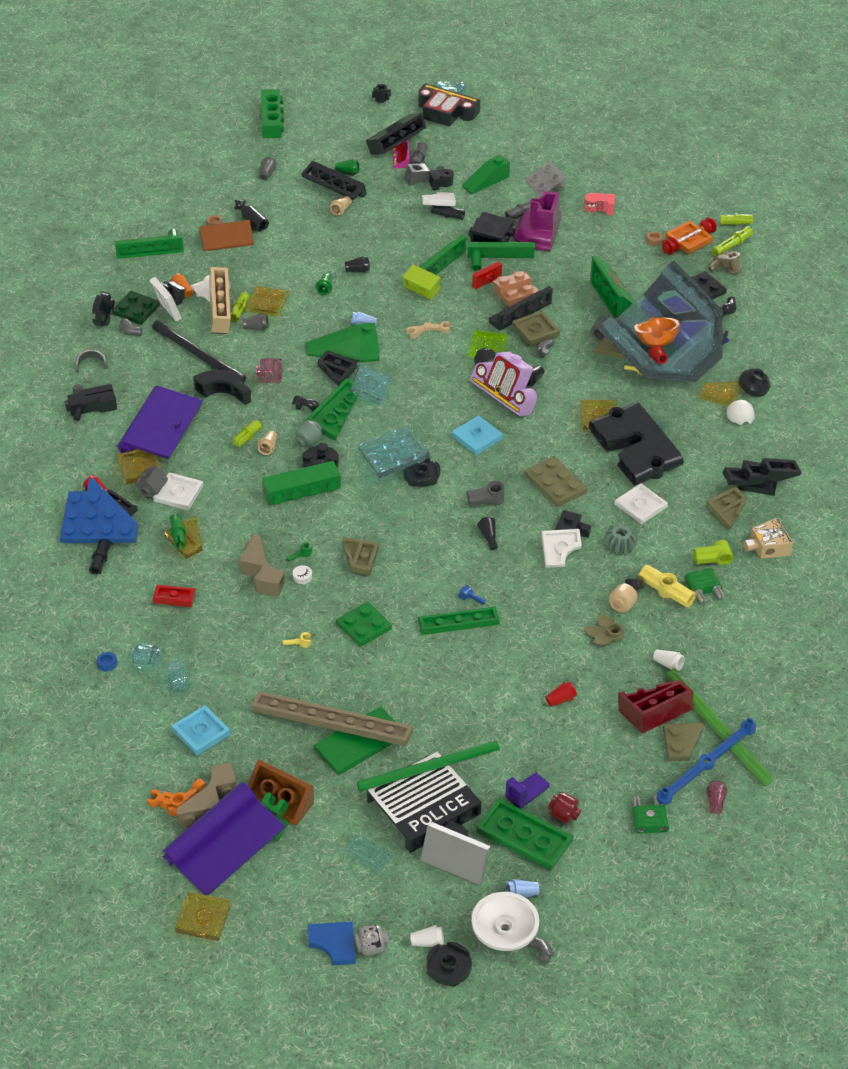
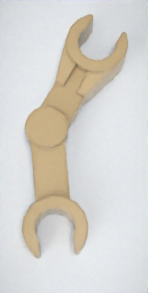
(415, 331)

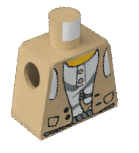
(769, 540)

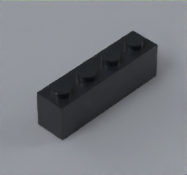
(396, 133)

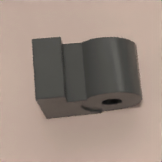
(415, 173)

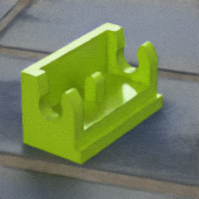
(422, 282)

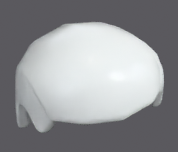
(740, 412)

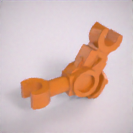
(173, 801)

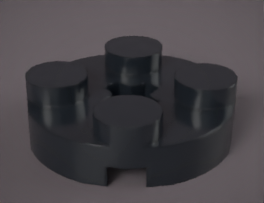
(101, 308)
(321, 451)
(428, 477)
(449, 975)

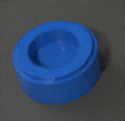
(107, 661)

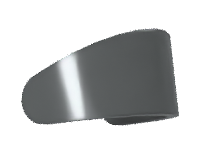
(89, 354)

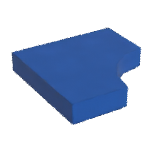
(335, 940)

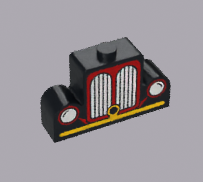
(446, 106)

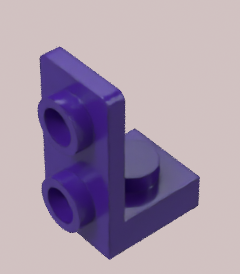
(524, 792)

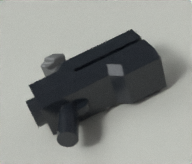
(90, 399)

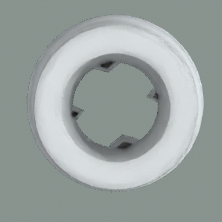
(669, 659)
(428, 937)

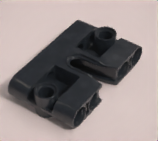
(651, 448)

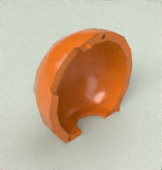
(657, 331)

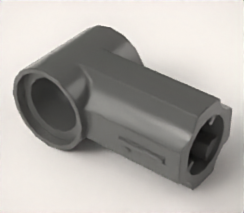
(491, 494)

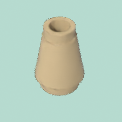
(340, 205)
(267, 443)

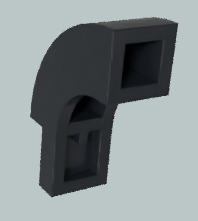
(222, 382)

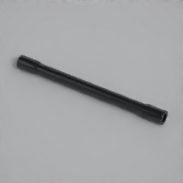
(166, 331)

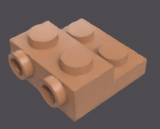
(514, 287)

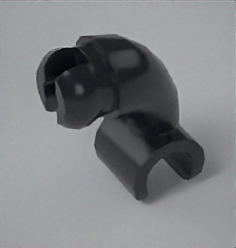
(310, 403)

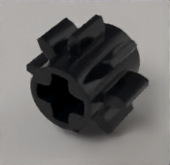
(381, 93)

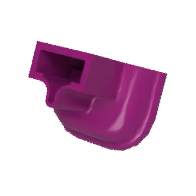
(540, 221)

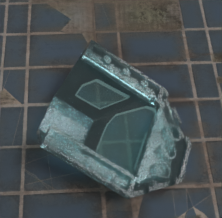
(700, 331)

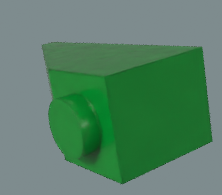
(489, 173)

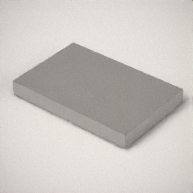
(455, 853)

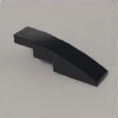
(766, 472)

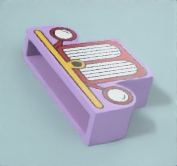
(507, 382)

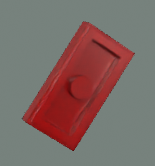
(486, 275)
(174, 595)

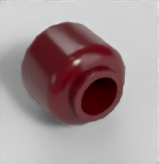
(564, 807)

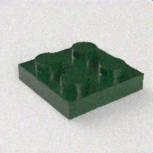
(136, 307)

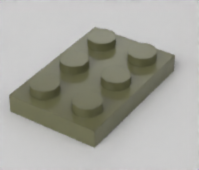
(555, 481)

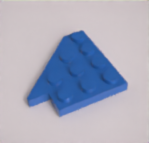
(96, 516)

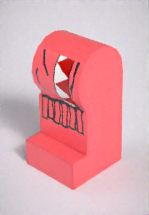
(599, 202)

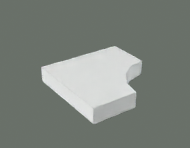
(439, 199)
(558, 545)

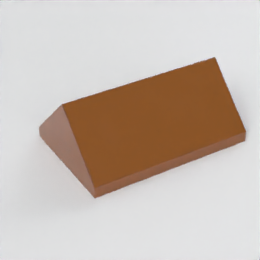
(226, 235)
(282, 786)

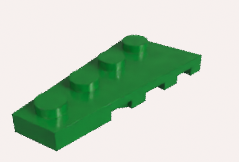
(334, 410)

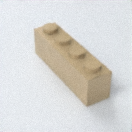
(219, 300)

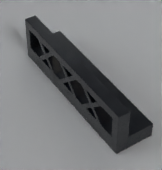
(334, 178)
(521, 309)

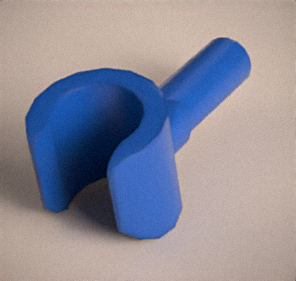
(467, 591)

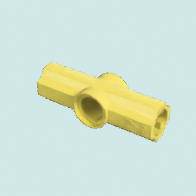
(667, 585)

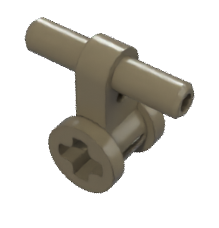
(727, 260)

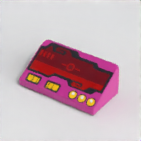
(401, 155)

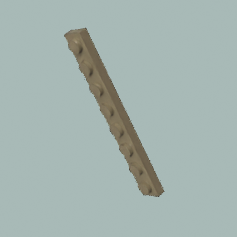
(332, 718)

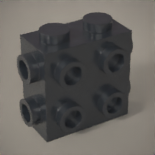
(492, 228)

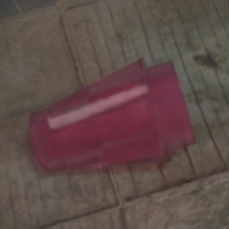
(716, 796)

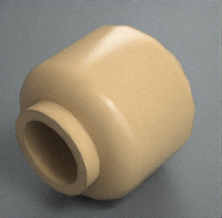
(623, 598)

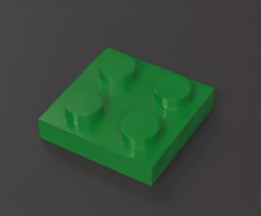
(364, 624)

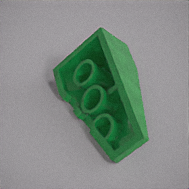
(354, 342)

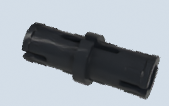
(448, 211)
(99, 557)

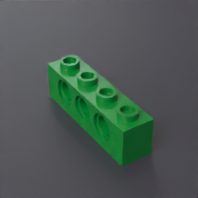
(272, 113)

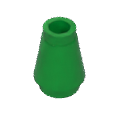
(348, 167)
(324, 284)

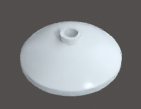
(509, 912)

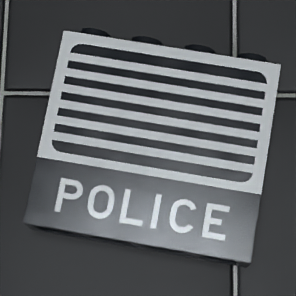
(423, 799)

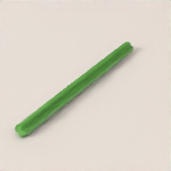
(724, 733)

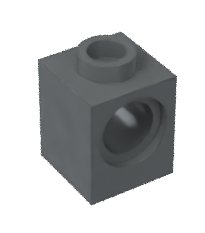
(151, 481)

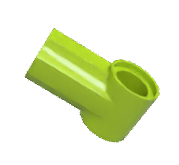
(719, 553)

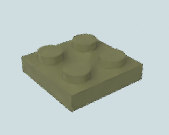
(535, 328)

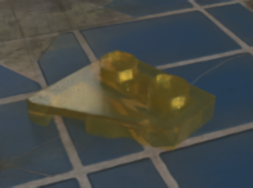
(721, 392)
(192, 538)

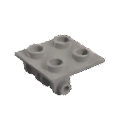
(546, 179)

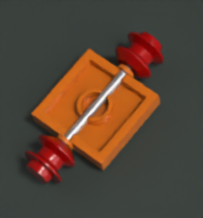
(689, 236)

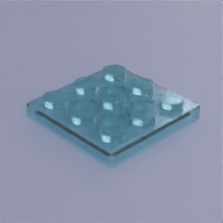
(394, 451)

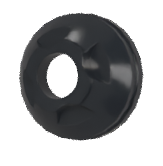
(752, 384)

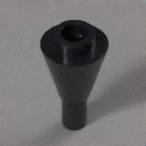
(488, 529)

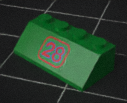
(609, 287)

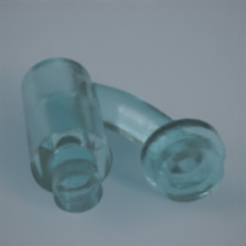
(459, 87)

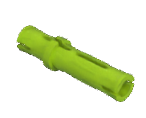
(736, 239)

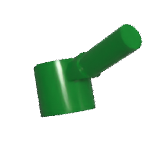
(305, 552)

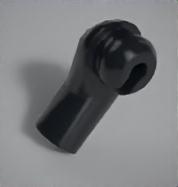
(730, 306)

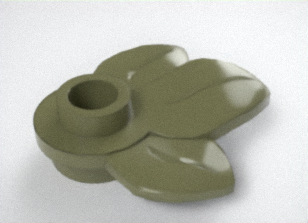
(605, 631)

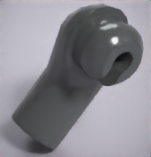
(128, 328)
(542, 348)
(544, 947)

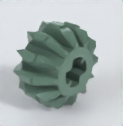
(621, 538)

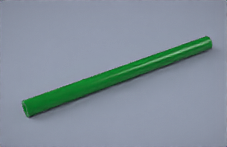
(428, 765)

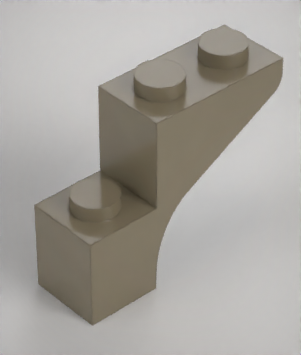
(253, 563)
(220, 785)

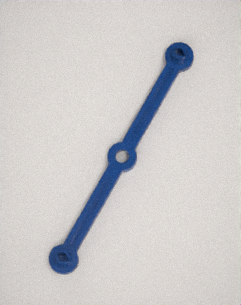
(666, 794)

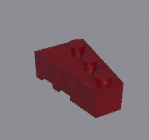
(657, 705)

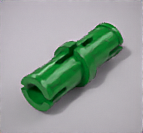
(177, 531)

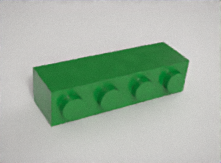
(301, 483)

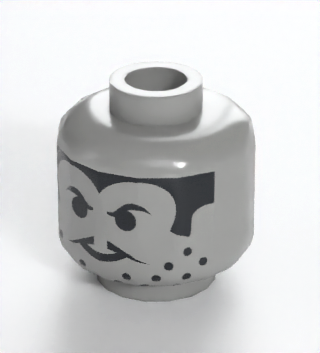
(371, 940)

